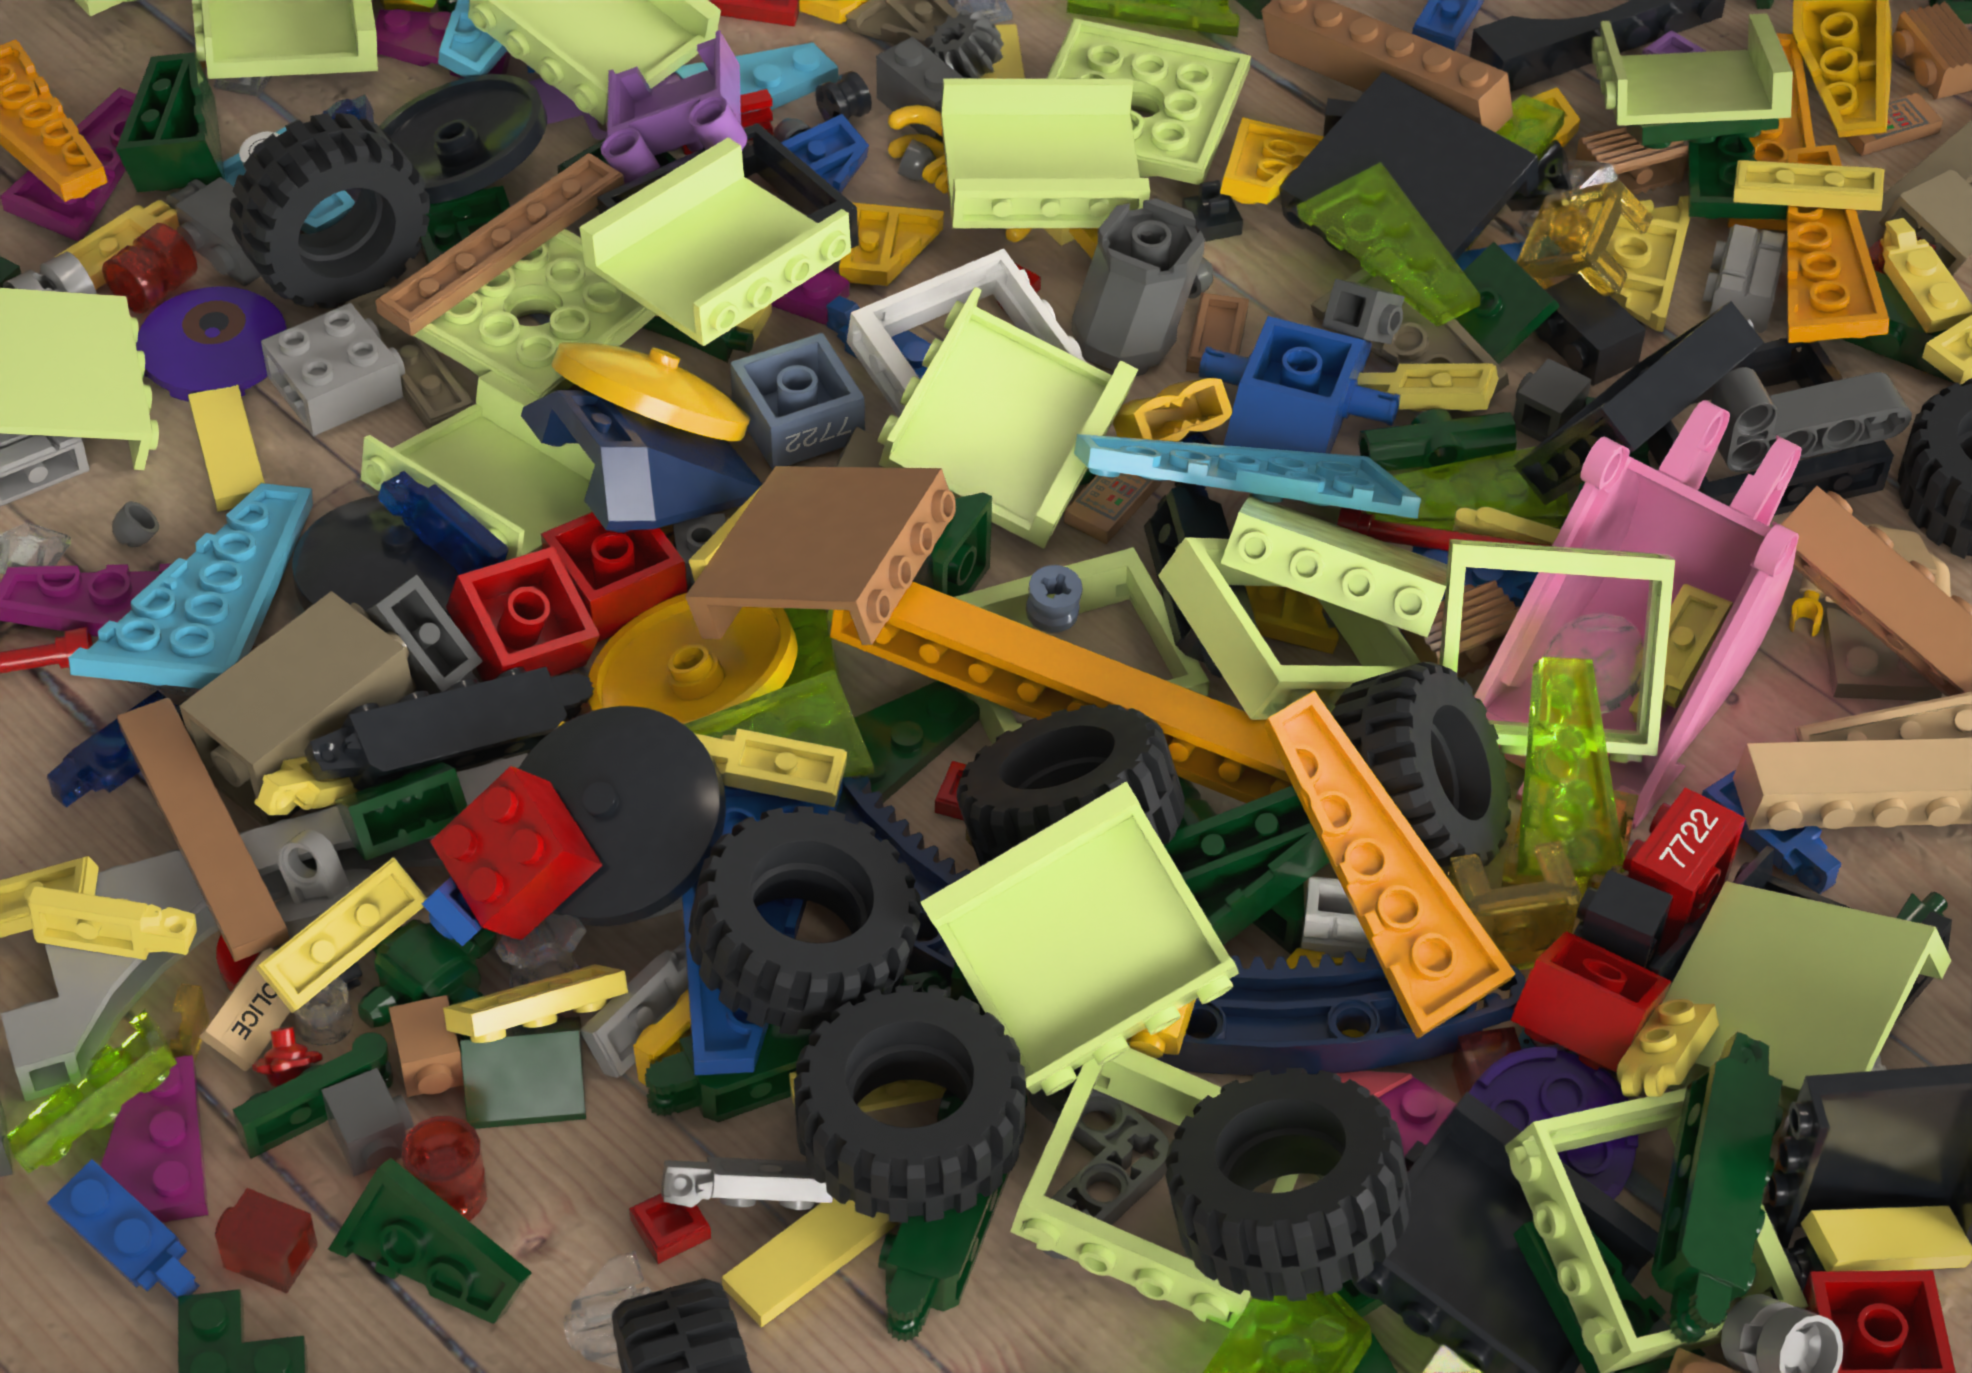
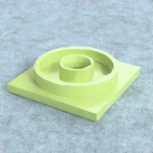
(1177, 81)
(550, 281)

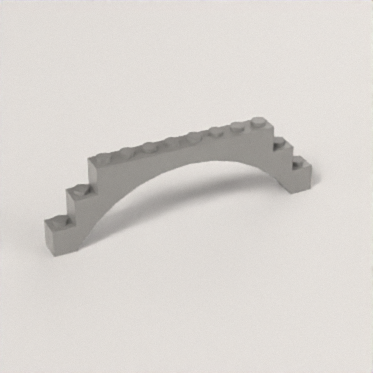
(59, 1036)

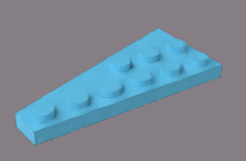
(1265, 473)
(204, 608)

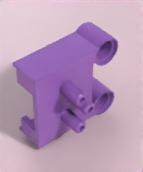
(686, 112)

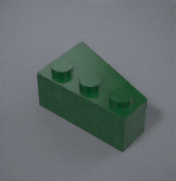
(172, 127)
(1247, 859)

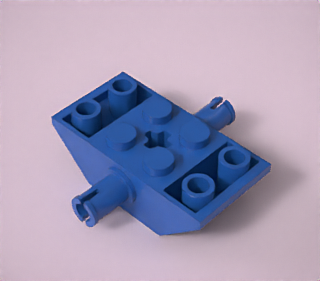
(1297, 388)

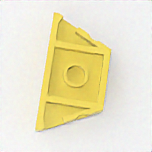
(1650, 261)

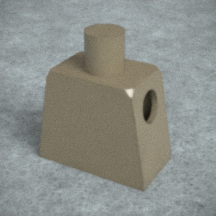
(1940, 215)

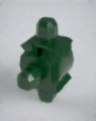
(423, 965)

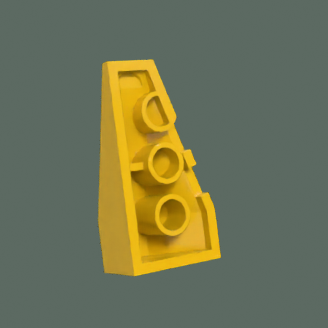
(1848, 59)

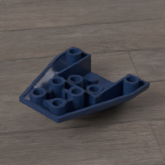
(642, 468)

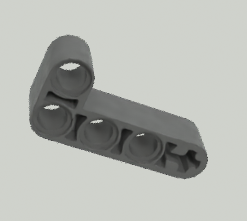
(1812, 417)

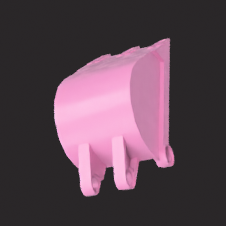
(1714, 549)

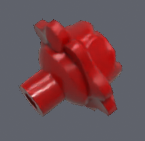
(286, 1057)

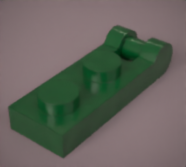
(298, 1104)

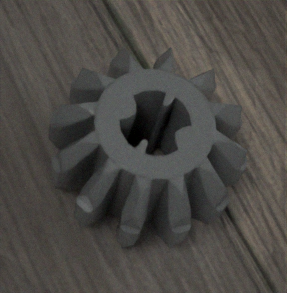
(967, 44)

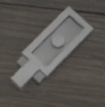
(623, 1019)
(742, 1182)

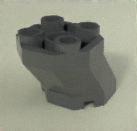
(1137, 285)

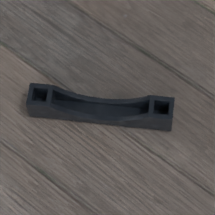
(1550, 47)

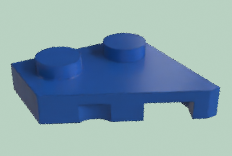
(831, 150)

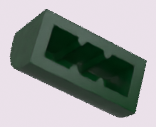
(402, 809)

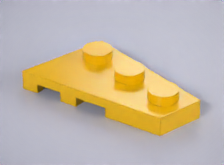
(1263, 160)

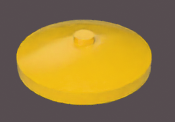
(652, 388)
(669, 668)

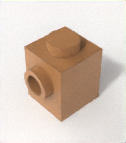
(425, 1048)

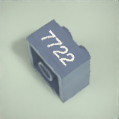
(797, 400)

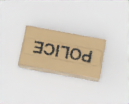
(246, 1017)

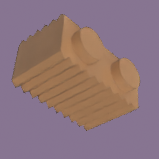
(1936, 49)
(1634, 164)
(1484, 624)

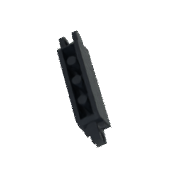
(1179, 515)
(459, 727)

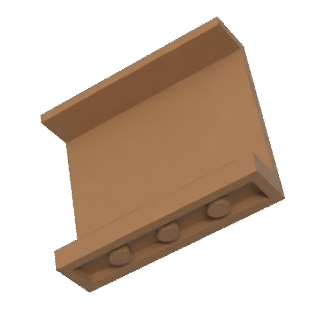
(826, 544)

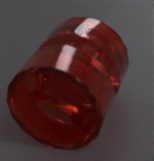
(150, 267)
(449, 1161)

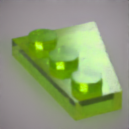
(110, 1081)

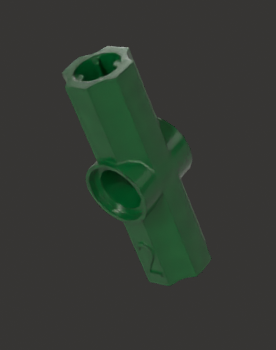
(1439, 440)

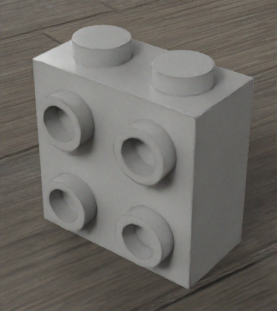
(333, 368)

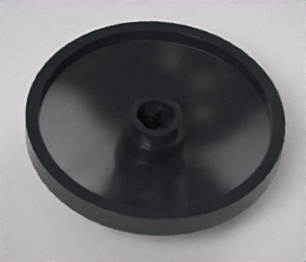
(468, 132)
(365, 556)
(643, 802)

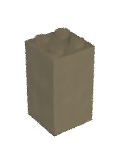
(291, 694)

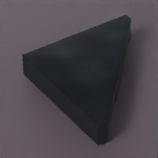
(1553, 179)

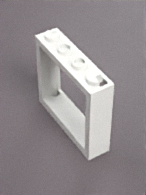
(994, 274)

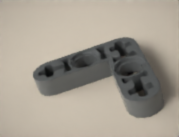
(1112, 1152)

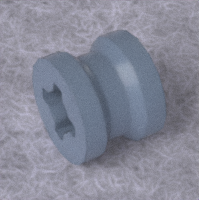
(1054, 613)

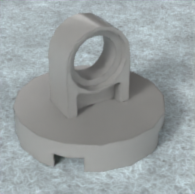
(313, 890)

